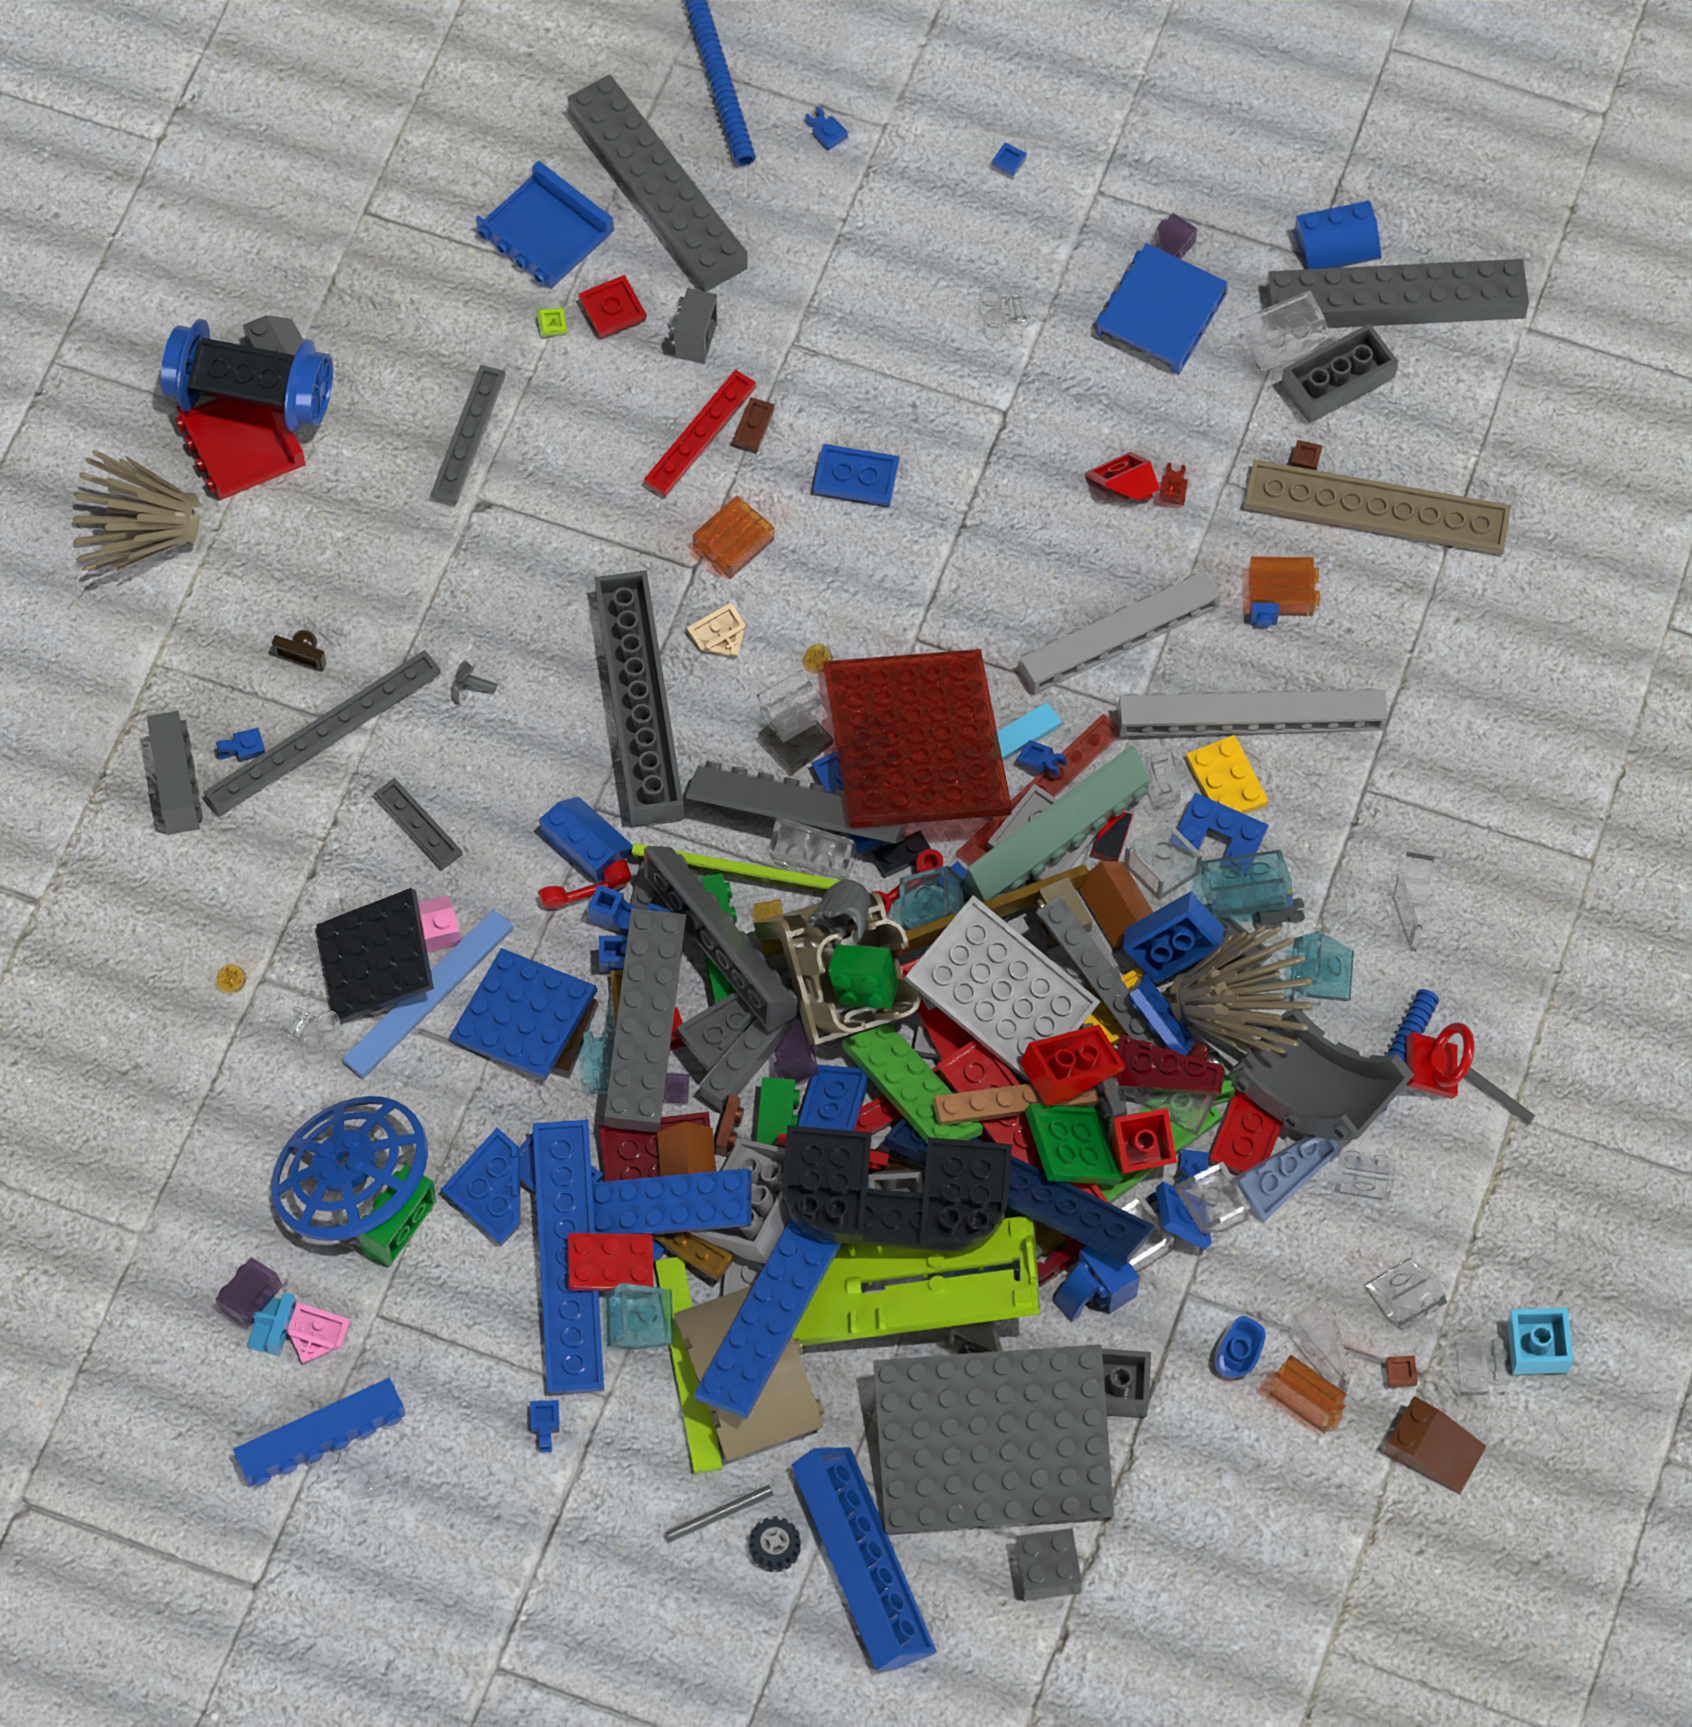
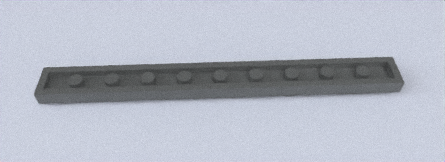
(322, 732)

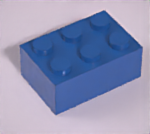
(1173, 937)

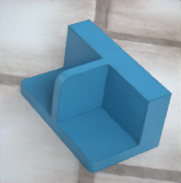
(272, 1325)

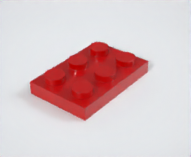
(1245, 1136)
(607, 1260)

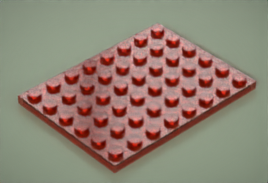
(916, 738)

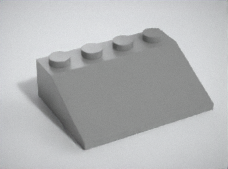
(767, 1205)

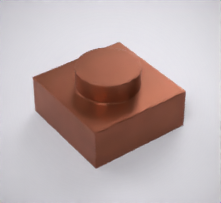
(1306, 455)
(1401, 1371)

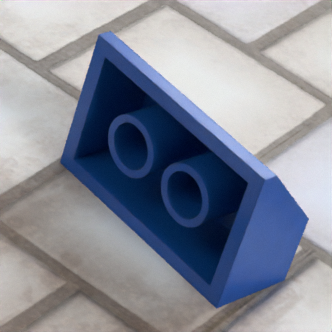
(1338, 236)
(584, 837)

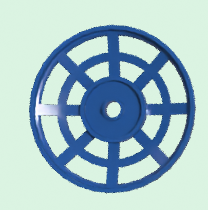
(358, 1167)

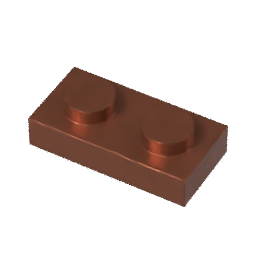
(754, 424)
(727, 1136)

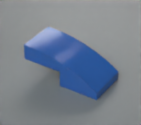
(1075, 1292)

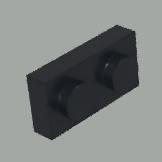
(900, 855)

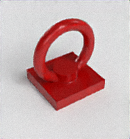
(1436, 1060)

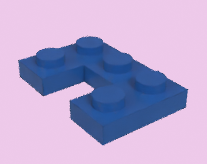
(1208, 814)

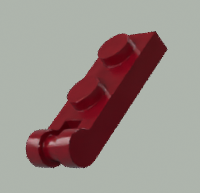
(1058, 1262)

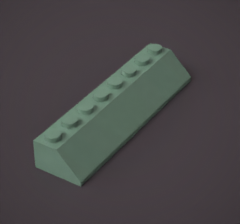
(1059, 828)

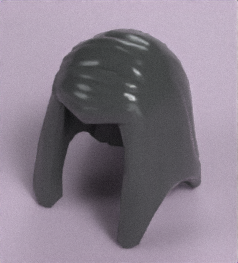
(838, 905)

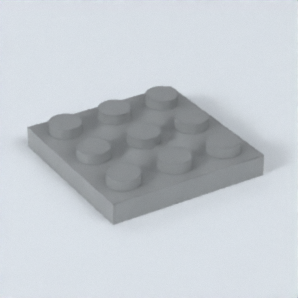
(1030, 806)

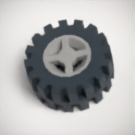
(775, 1533)

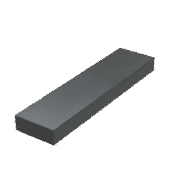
(418, 824)

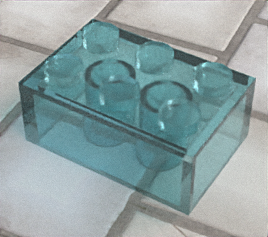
(1247, 883)

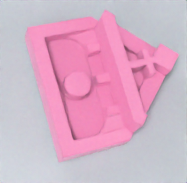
(316, 1331)

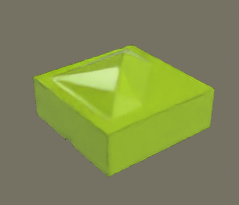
(552, 321)

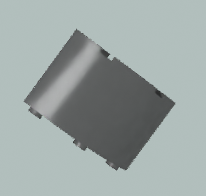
(1319, 1084)

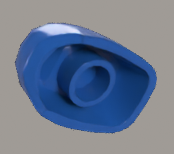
(1239, 1348)

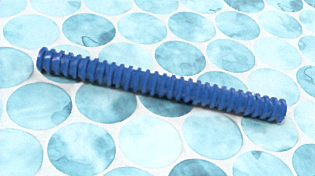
(721, 82)

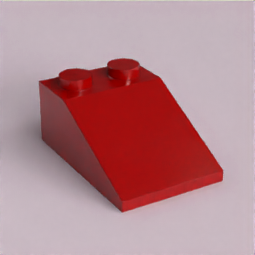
(1070, 1063)

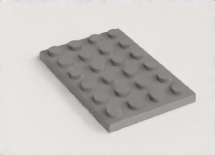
(999, 985)

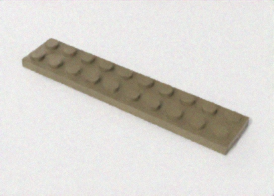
(1378, 507)

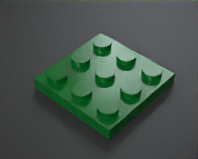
(1073, 1144)

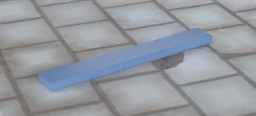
(412, 1011)

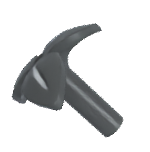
(463, 677)

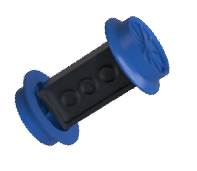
(247, 375)

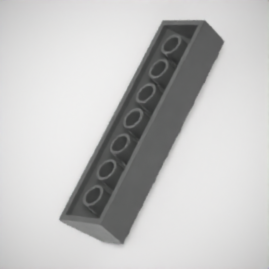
(781, 799)
(719, 937)

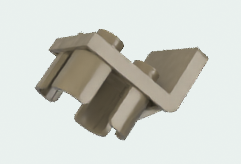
(808, 960)

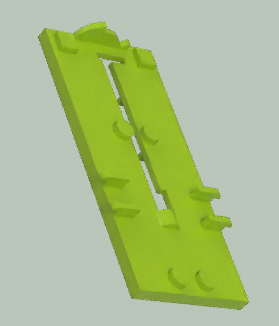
(844, 1313)

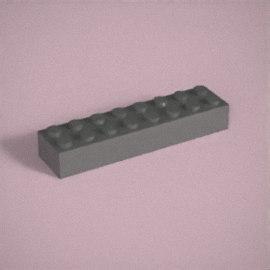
(645, 1020)

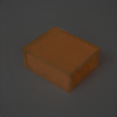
(733, 537)
(1285, 582)
(1308, 1395)

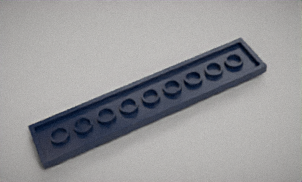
(1052, 1202)

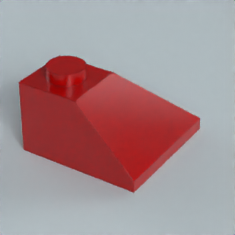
(1128, 475)

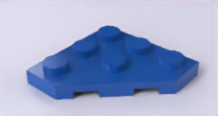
(490, 1186)

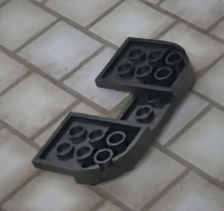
(831, 1201)

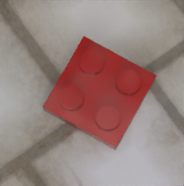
(612, 306)

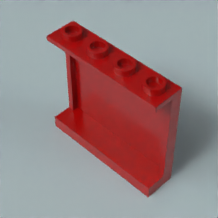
(239, 444)

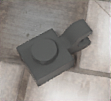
(1273, 917)

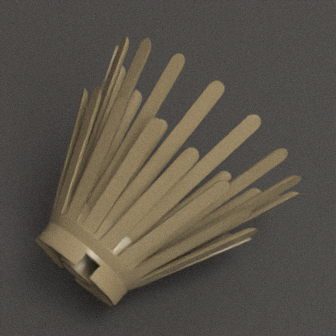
(148, 527)
(1210, 995)

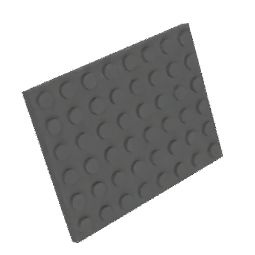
(993, 1438)

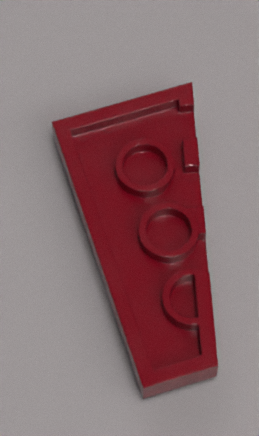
(1166, 1070)

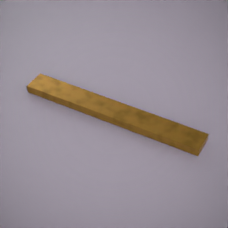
(1000, 905)

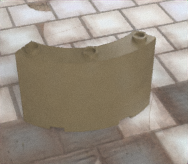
(785, 1404)

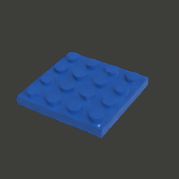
(523, 1014)

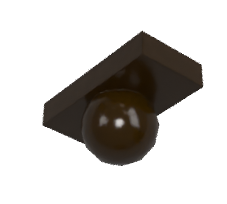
(300, 649)

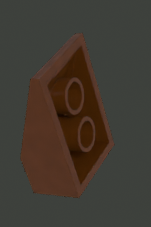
(1435, 1445)

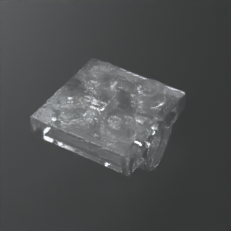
(791, 706)

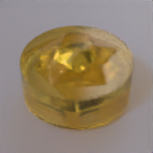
(816, 655)
(231, 978)

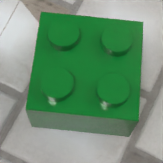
(863, 976)

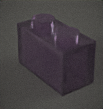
(248, 1291)

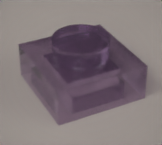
(677, 1088)

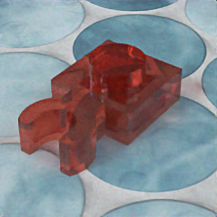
(1173, 486)

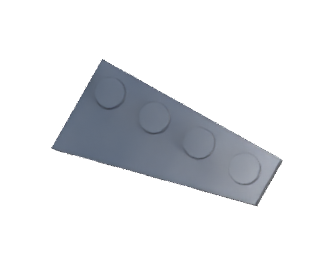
(1284, 1173)

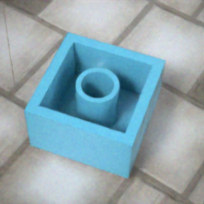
(1540, 1341)

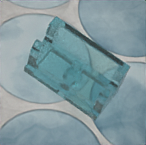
(598, 1060)

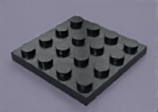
(375, 956)

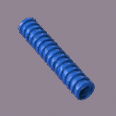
(1415, 1021)

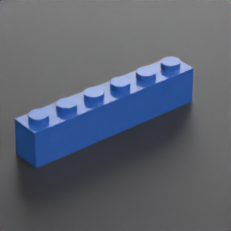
(319, 1432)

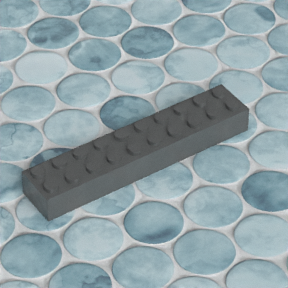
(657, 183)
(1409, 292)
(639, 698)

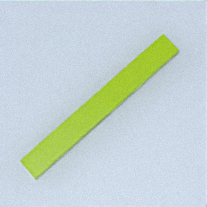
(749, 871)
(696, 1414)

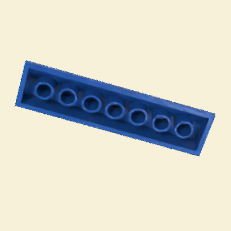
(863, 1558)

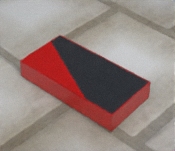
(1112, 837)

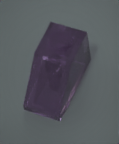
(1175, 236)
(795, 1055)

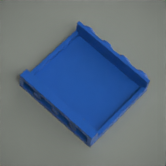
(546, 226)
(1163, 306)

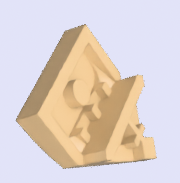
(719, 632)

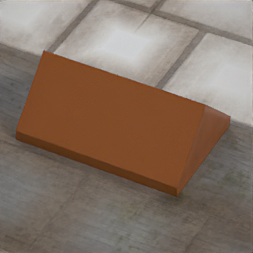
(1114, 900)
(686, 1149)

